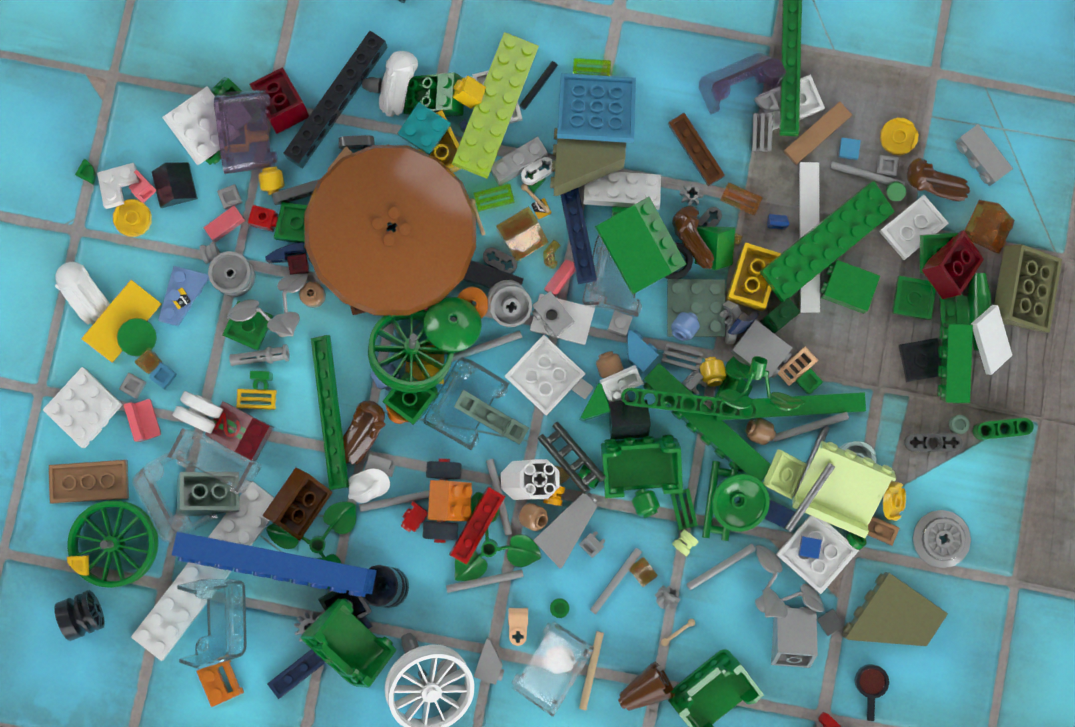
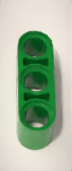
(1011, 425)

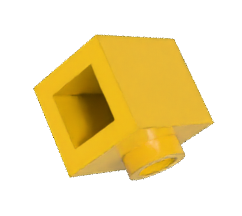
(469, 91)

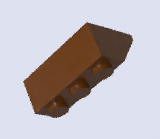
(297, 503)

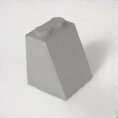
(795, 638)

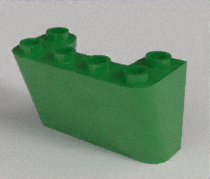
(641, 465)

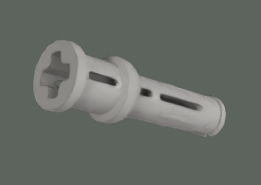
(270, 357)

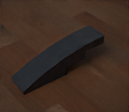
(487, 275)

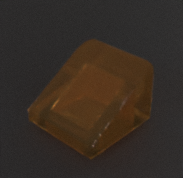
(148, 361)
(643, 572)

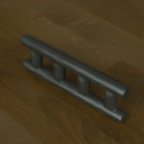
(570, 469)

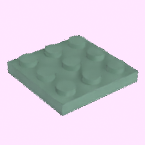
(700, 297)

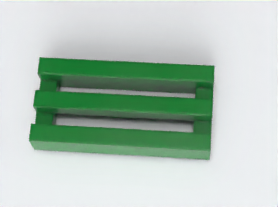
(691, 508)

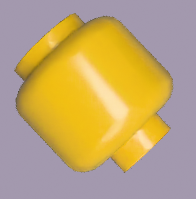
(271, 180)
(713, 371)

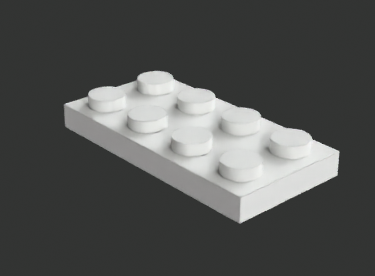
(623, 189)

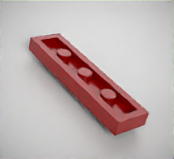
(477, 525)

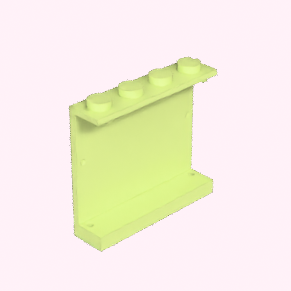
(850, 491)

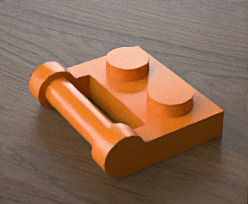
(214, 684)

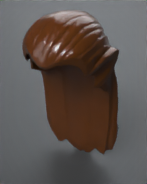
(924, 177)
(685, 226)
(363, 431)

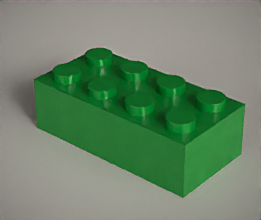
(956, 362)

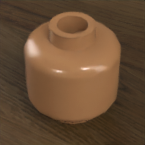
(314, 300)
(608, 364)
(760, 431)
(533, 517)

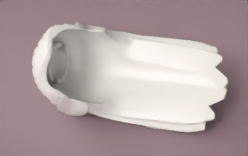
(398, 72)
(81, 291)

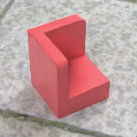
(142, 189)

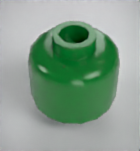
(645, 503)

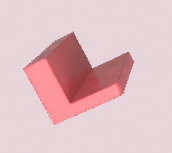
(142, 420)

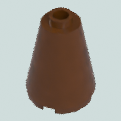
(646, 689)

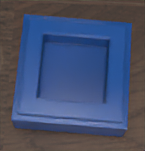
(809, 547)

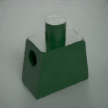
(780, 316)

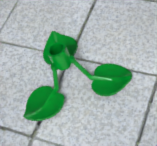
(755, 371)
(339, 516)
(521, 551)

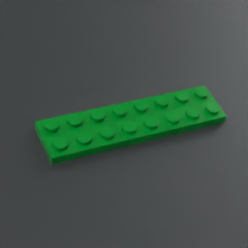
(827, 241)

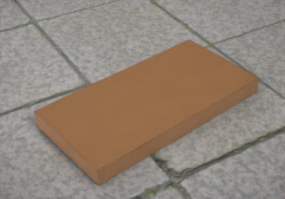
(88, 481)

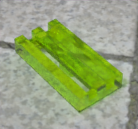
(592, 69)
(492, 198)

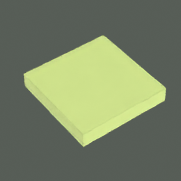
(784, 474)

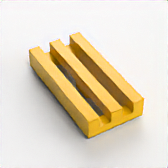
(256, 391)

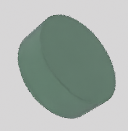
(959, 424)

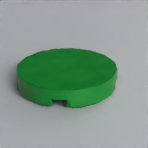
(136, 336)

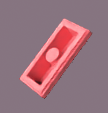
(224, 224)
(560, 278)

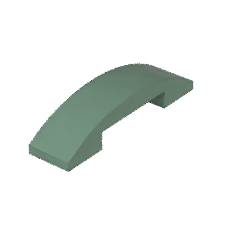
(491, 417)

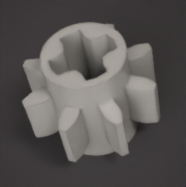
(686, 196)
(667, 597)

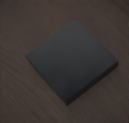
(920, 359)

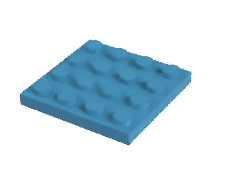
(596, 108)

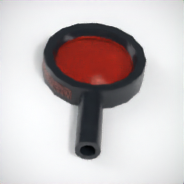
(872, 683)

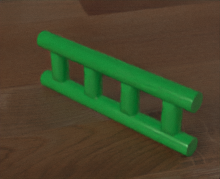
(708, 528)

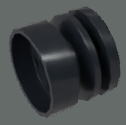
(395, 580)
(79, 615)

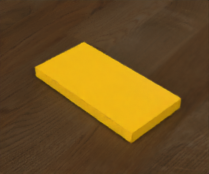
(129, 304)

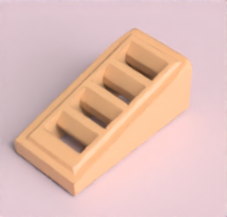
(809, 354)

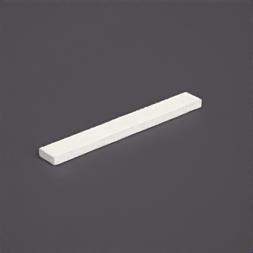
(807, 220)

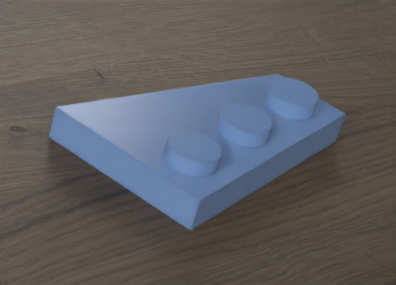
(192, 283)

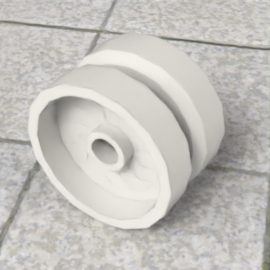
(197, 412)

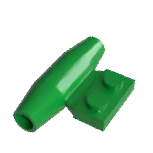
(967, 309)

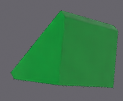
(720, 243)
(409, 405)
(597, 405)

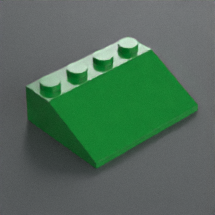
(640, 245)

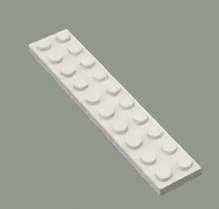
(179, 608)

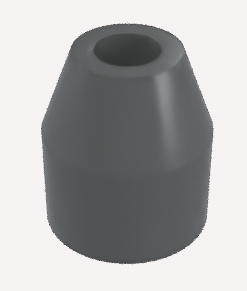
(372, 84)
(408, 642)

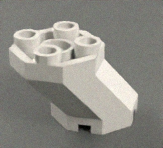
(530, 479)

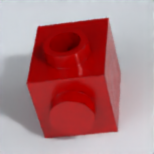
(263, 218)

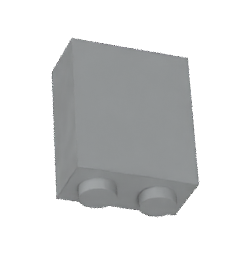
(762, 343)

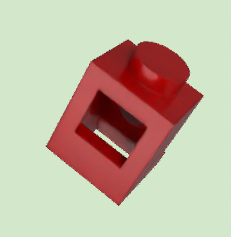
(414, 517)

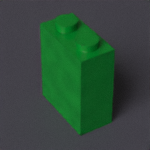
(849, 286)

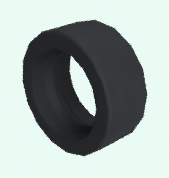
(689, 260)

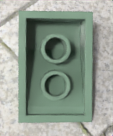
(204, 495)

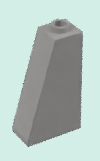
(563, 533)

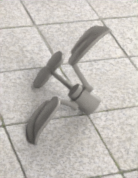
(281, 324)
(770, 602)

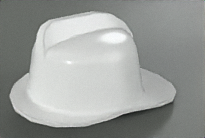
(368, 485)

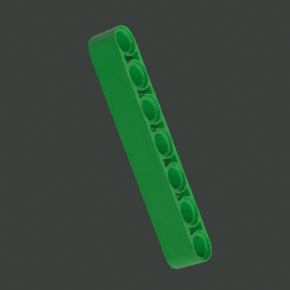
(678, 405)

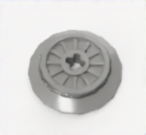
(929, 545)

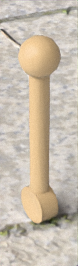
(524, 187)
(477, 217)
(665, 641)

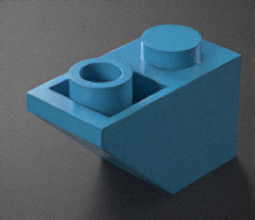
(639, 352)

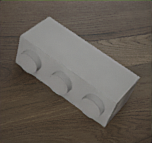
(983, 155)
(516, 161)

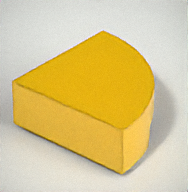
(79, 564)

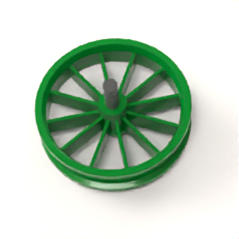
(410, 351)
(114, 542)

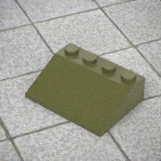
(1027, 287)

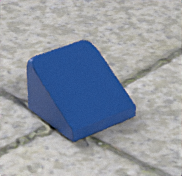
(777, 221)

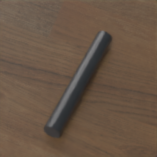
(538, 85)

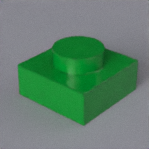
(809, 381)

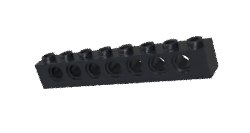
(335, 99)

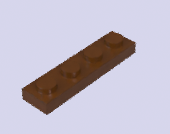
(696, 149)

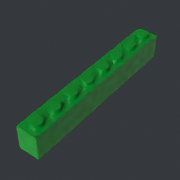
(712, 431)

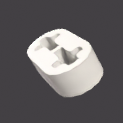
(539, 175)

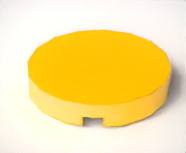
(898, 136)
(132, 218)
(894, 501)

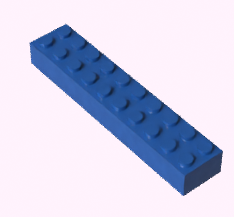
(268, 562)

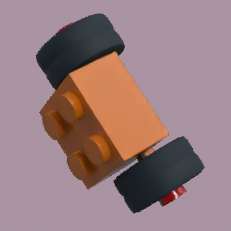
(446, 500)

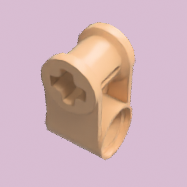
(518, 622)

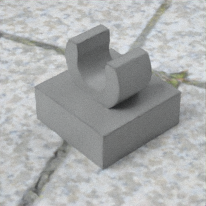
(732, 310)
(692, 380)
(591, 544)

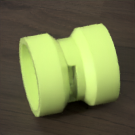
(688, 539)

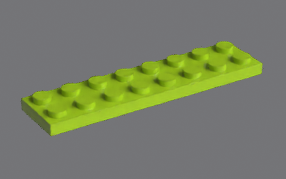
(493, 114)

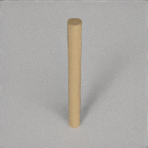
(591, 671)

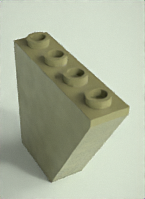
(583, 162)
(894, 615)

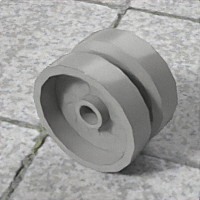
(228, 263)
(499, 303)

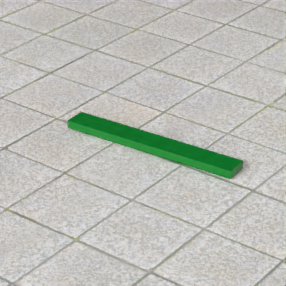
(792, 63)
(814, 405)
(329, 412)

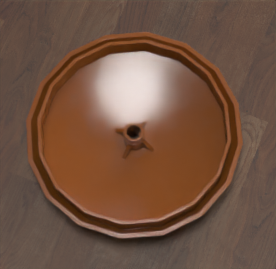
(382, 268)

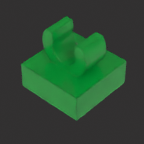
(261, 376)

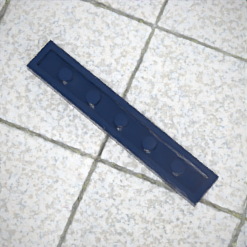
(578, 237)
(301, 669)

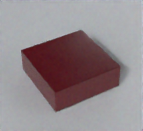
(298, 264)

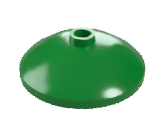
(452, 335)
(750, 508)

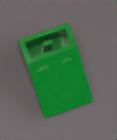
(435, 93)

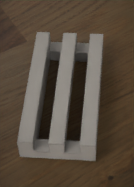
(762, 132)
(685, 350)

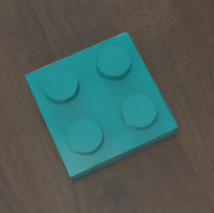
(424, 128)

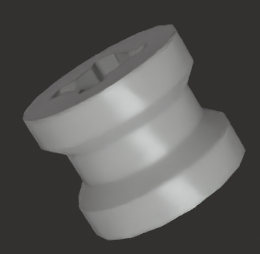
(209, 252)

